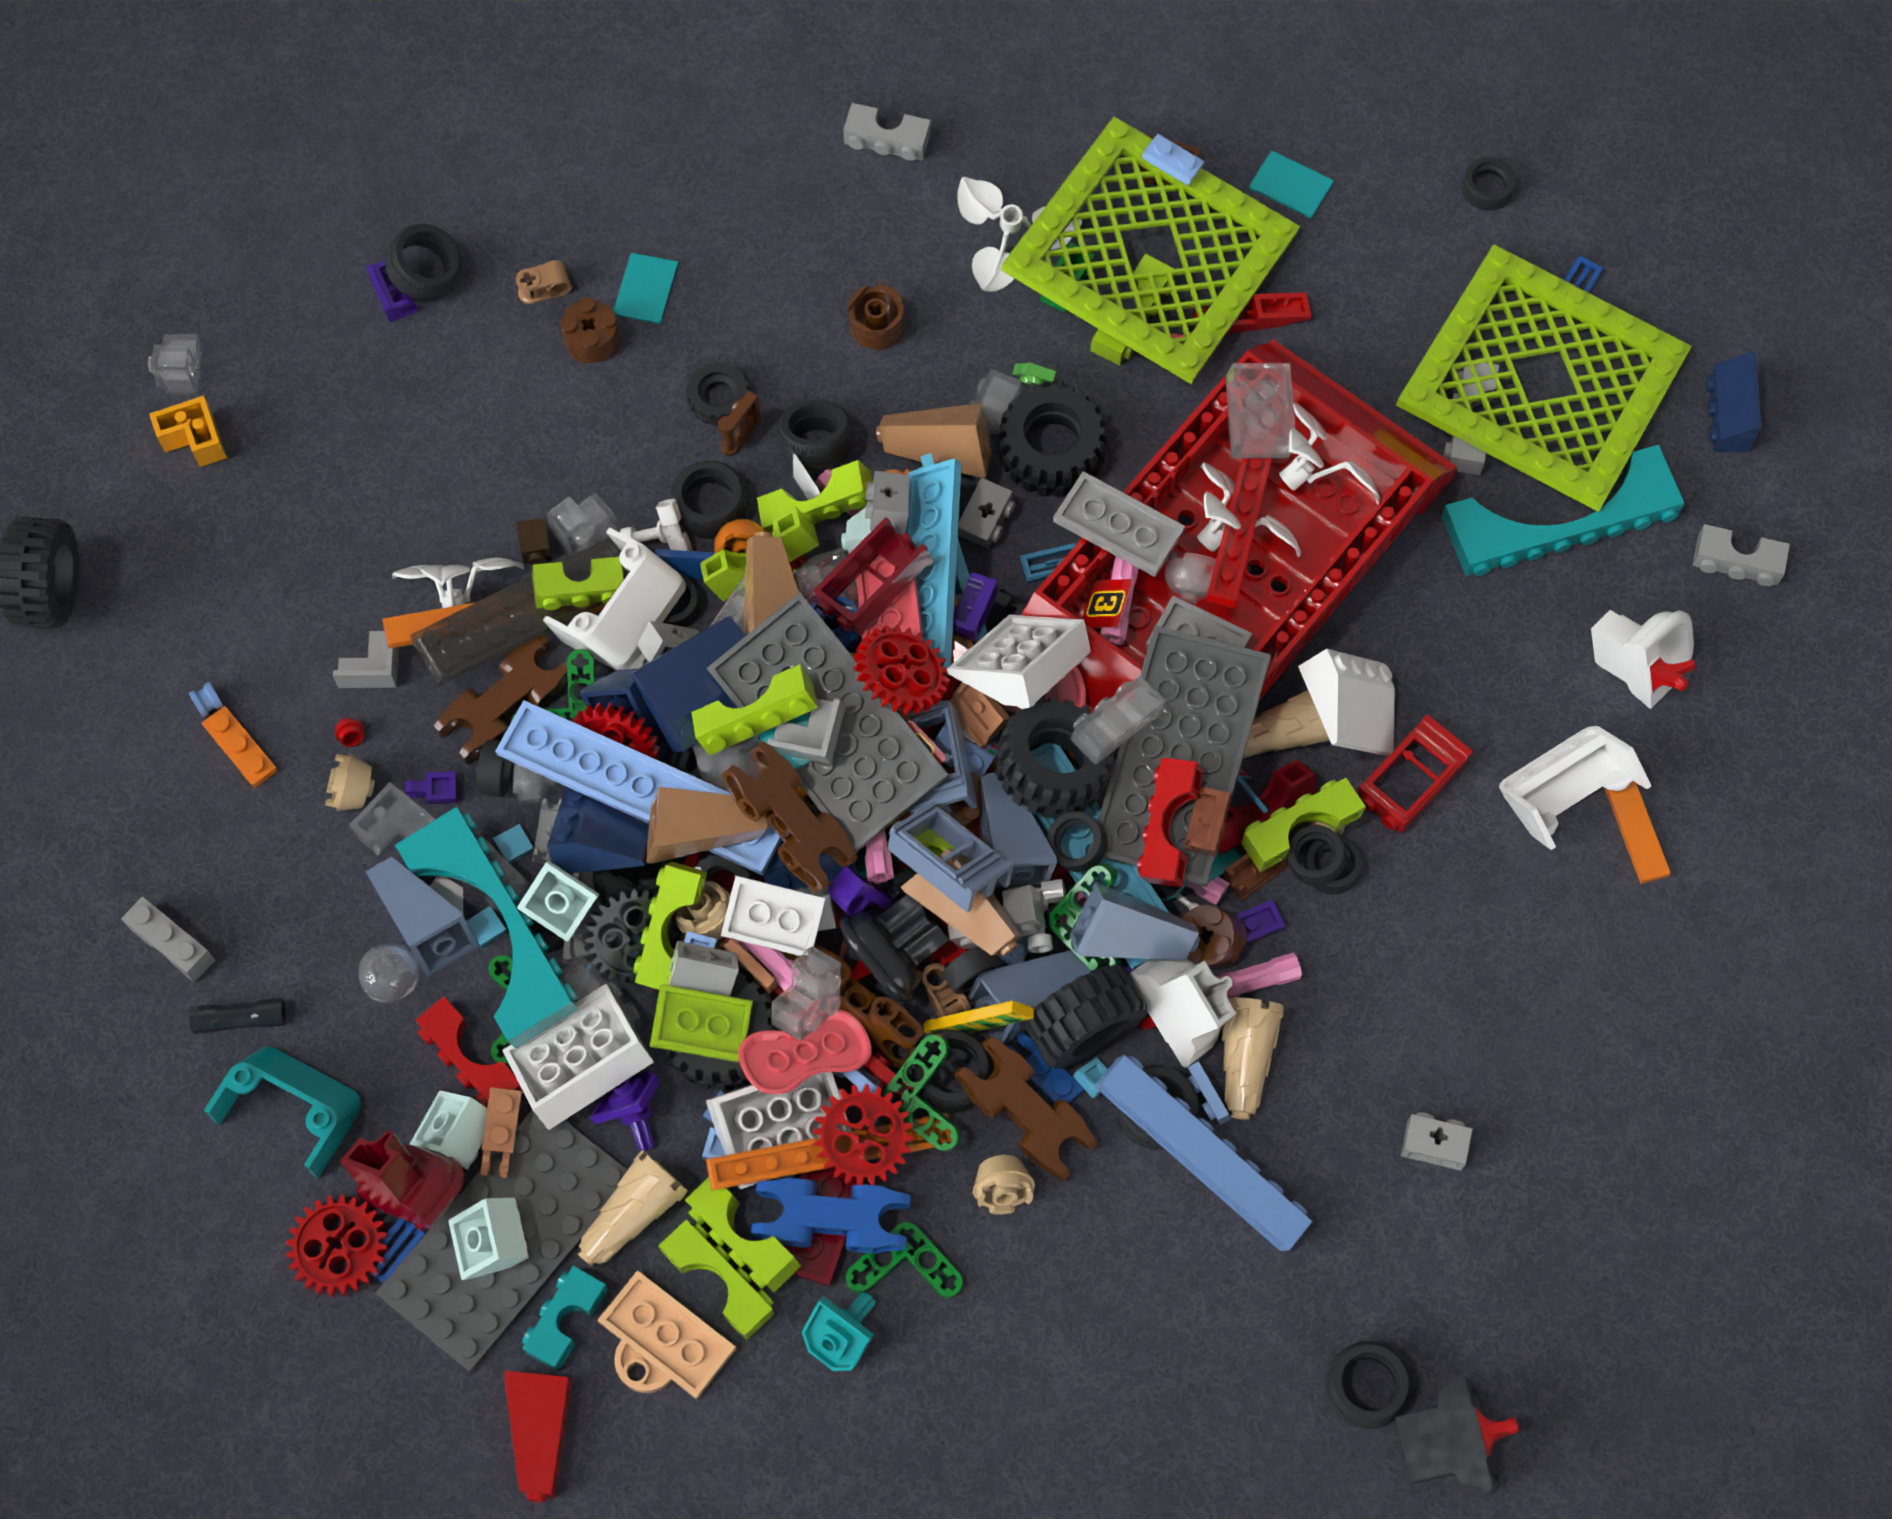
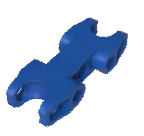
(853, 1217)

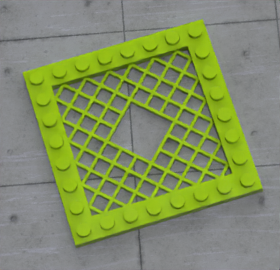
(1186, 359)
(1498, 441)

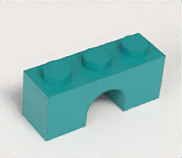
(575, 1293)

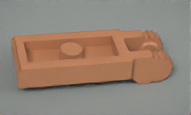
(500, 1127)

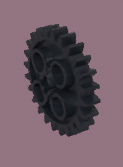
(612, 955)

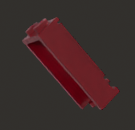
(891, 546)

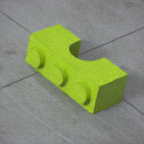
(555, 590)

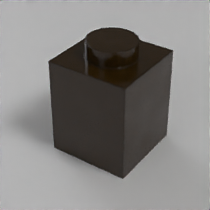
(534, 541)

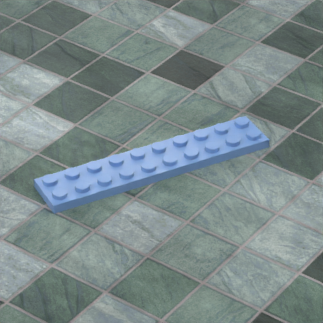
(611, 773)

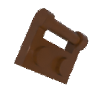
(742, 420)

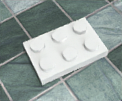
(772, 916)

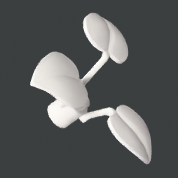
(982, 200)
(1301, 467)
(1217, 510)
(443, 574)

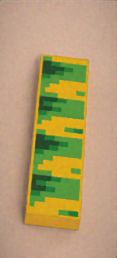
(981, 1018)

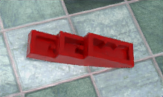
(1270, 311)

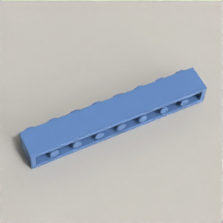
(1203, 1153)

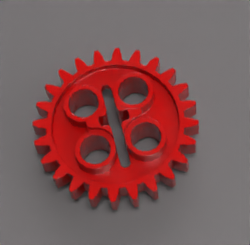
(901, 669)
(619, 727)
(871, 1107)
(315, 1231)

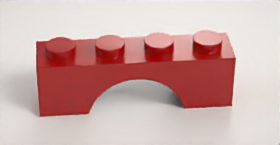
(1176, 784)
(445, 1029)

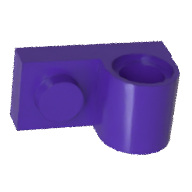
(855, 892)

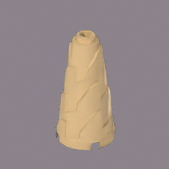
(1286, 727)
(1248, 1053)
(637, 1201)

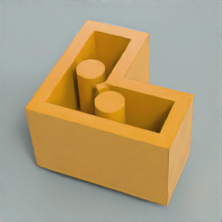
(190, 425)

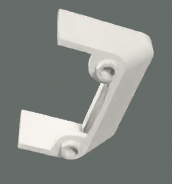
(643, 596)
(1567, 776)

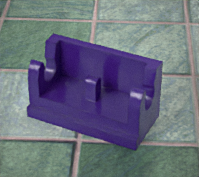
(393, 301)
(974, 606)

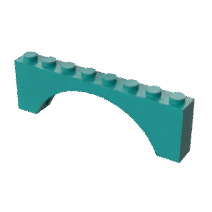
(1491, 541)
(535, 991)

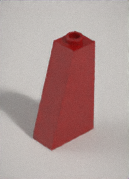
(538, 1425)

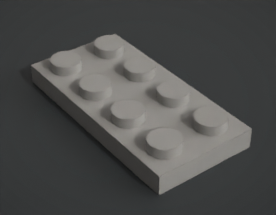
(1119, 524)

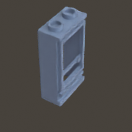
(959, 784)
(960, 884)

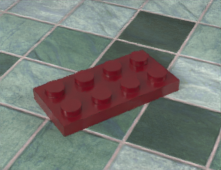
(822, 1257)

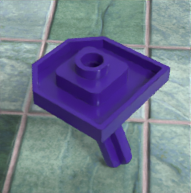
(631, 1105)

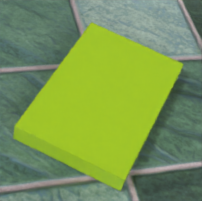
(700, 1023)

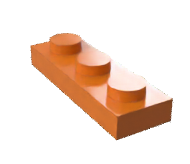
(239, 747)

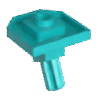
(837, 1334)

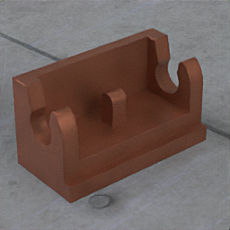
(1207, 821)
(1246, 878)

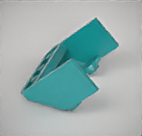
(332, 1103)

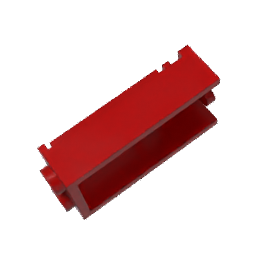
(1437, 742)

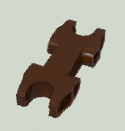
(492, 709)
(789, 816)
(878, 1015)
(1043, 1125)

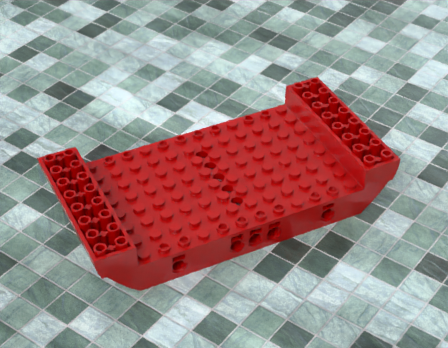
(1331, 518)

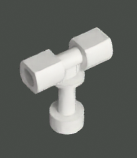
(666, 530)
(1051, 892)

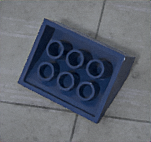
(681, 683)
(595, 836)

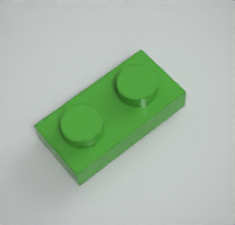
(1033, 374)

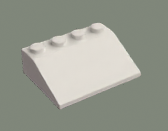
(1023, 658)
(1352, 700)
(578, 1058)
(759, 1120)

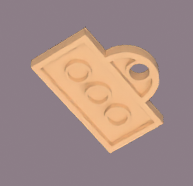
(663, 1339)

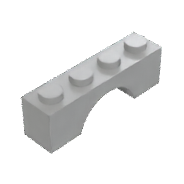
(1463, 455)

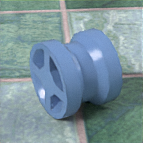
(205, 699)

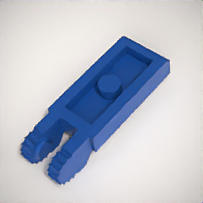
(1050, 1081)

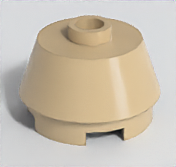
(349, 783)
(706, 915)
(1003, 1184)

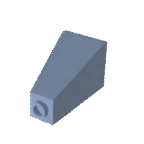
(1014, 835)
(425, 919)
(1129, 928)
(1024, 983)

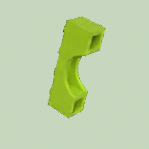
(1109, 347)
(843, 493)
(726, 568)
(787, 697)
(1334, 806)
(678, 887)
(691, 1251)
(766, 1258)

